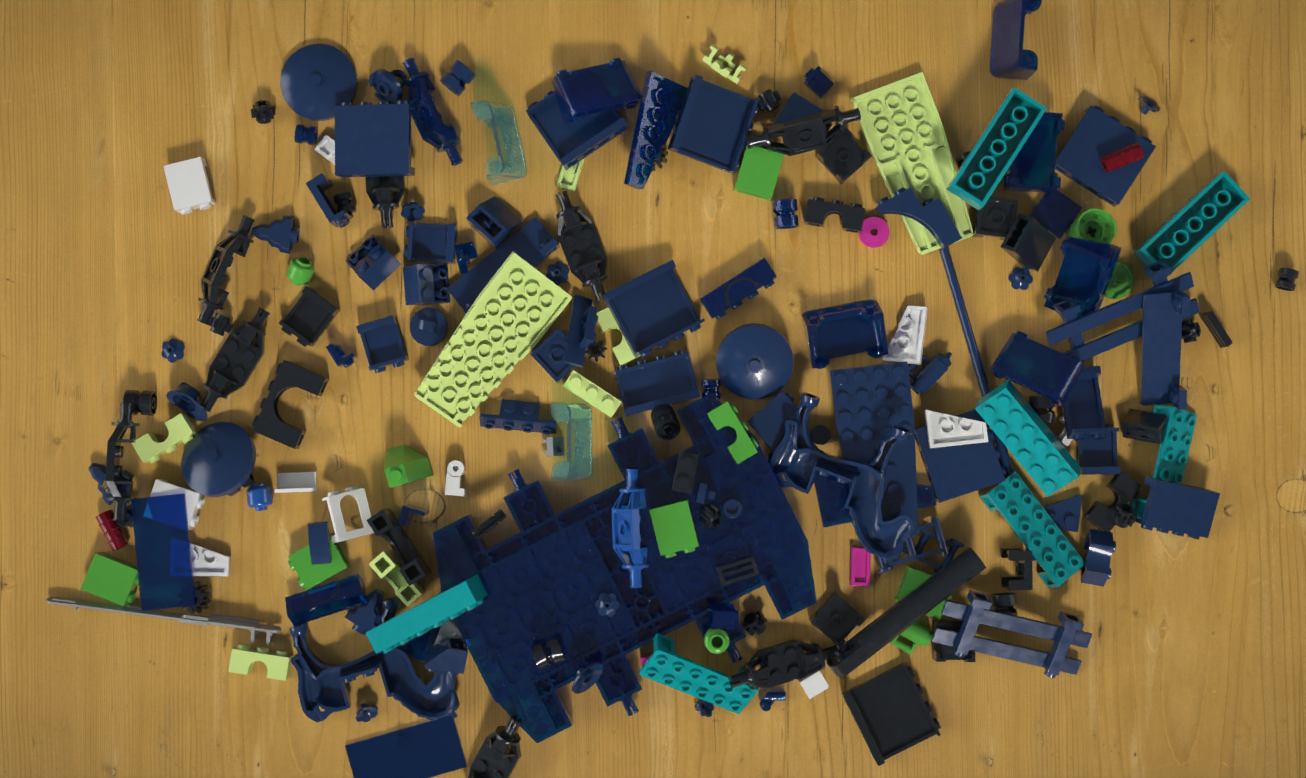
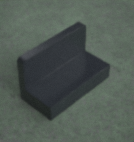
(1143, 426)

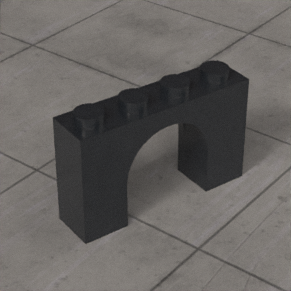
(269, 421)
(413, 564)

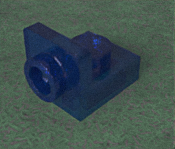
(817, 82)
(464, 253)
(338, 355)

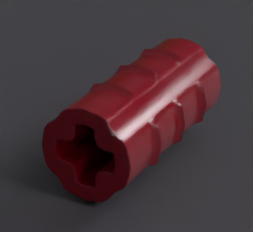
(1121, 157)
(111, 530)

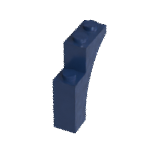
(931, 215)

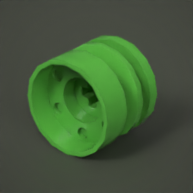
(1096, 222)

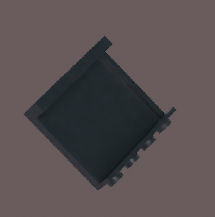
(891, 712)

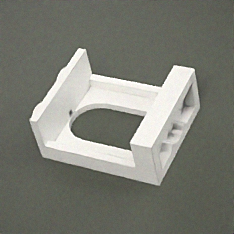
(333, 502)

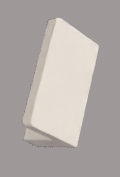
(296, 482)

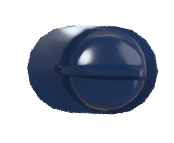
(188, 400)

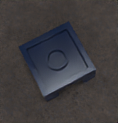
(551, 355)

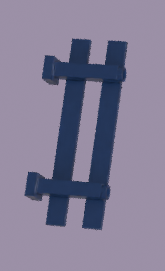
(1074, 326)
(979, 613)

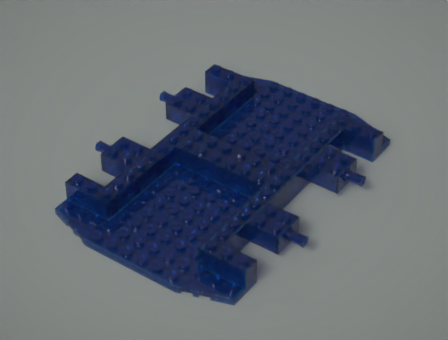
(561, 562)

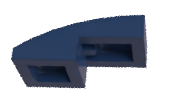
(319, 542)

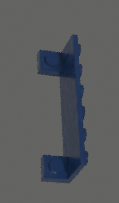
(530, 243)
(1163, 348)

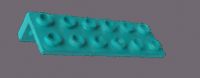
(1173, 449)
(1034, 529)
(694, 678)

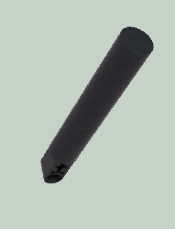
(905, 612)

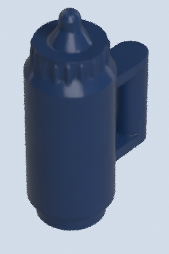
(929, 373)

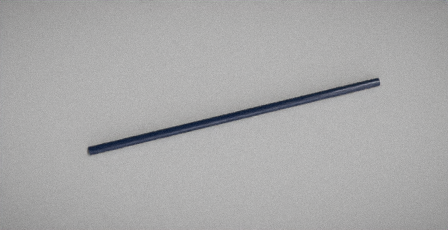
(973, 349)

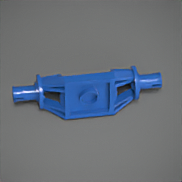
(626, 528)

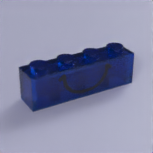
(738, 288)
(326, 600)

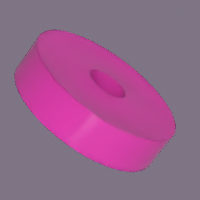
(882, 232)

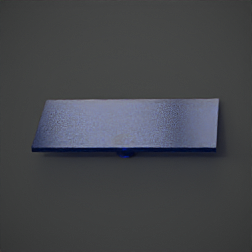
(163, 552)
(409, 752)

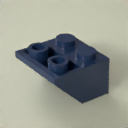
(493, 221)
(373, 262)
(426, 284)
(447, 656)

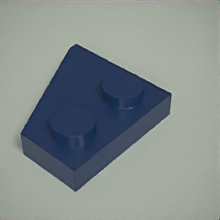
(1066, 513)

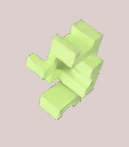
(718, 64)

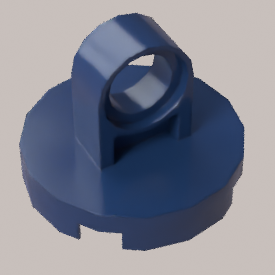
(387, 86)
(429, 327)

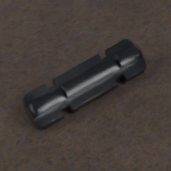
(489, 524)

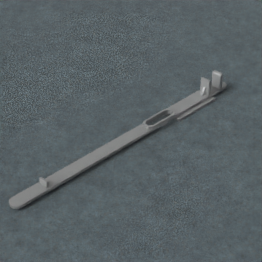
(215, 619)

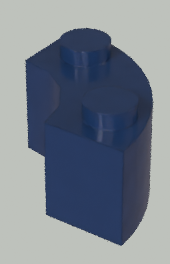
(1097, 563)

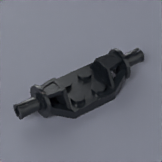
(804, 133)
(379, 192)
(581, 246)
(216, 268)
(235, 360)
(113, 467)
(781, 664)
(495, 756)

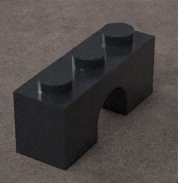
(818, 211)
(1124, 490)

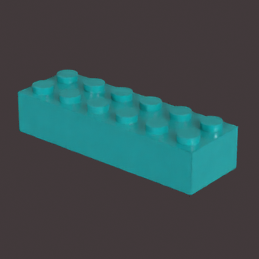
(996, 148)
(1193, 222)
(1028, 438)
(427, 615)

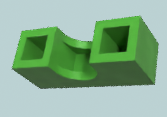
(726, 416)

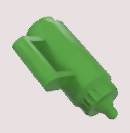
(917, 634)

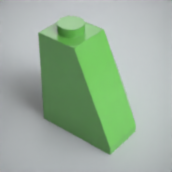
(405, 466)

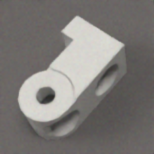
(454, 478)

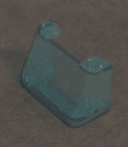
(510, 162)
(579, 441)

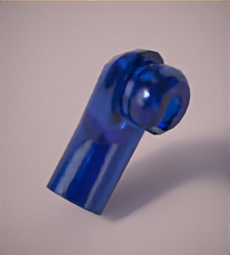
(770, 697)

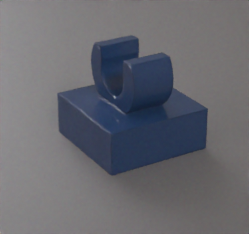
(703, 493)

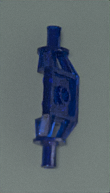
(426, 114)

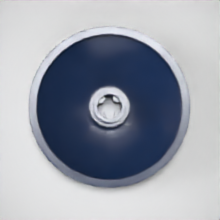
(317, 81)
(754, 361)
(218, 459)

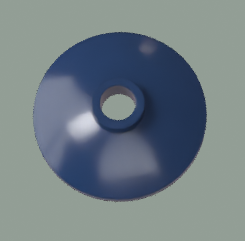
(587, 677)

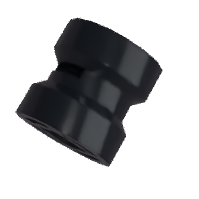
(345, 202)
(1287, 279)

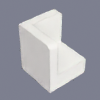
(813, 683)

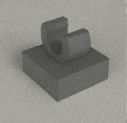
(555, 446)

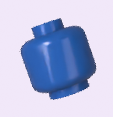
(259, 496)

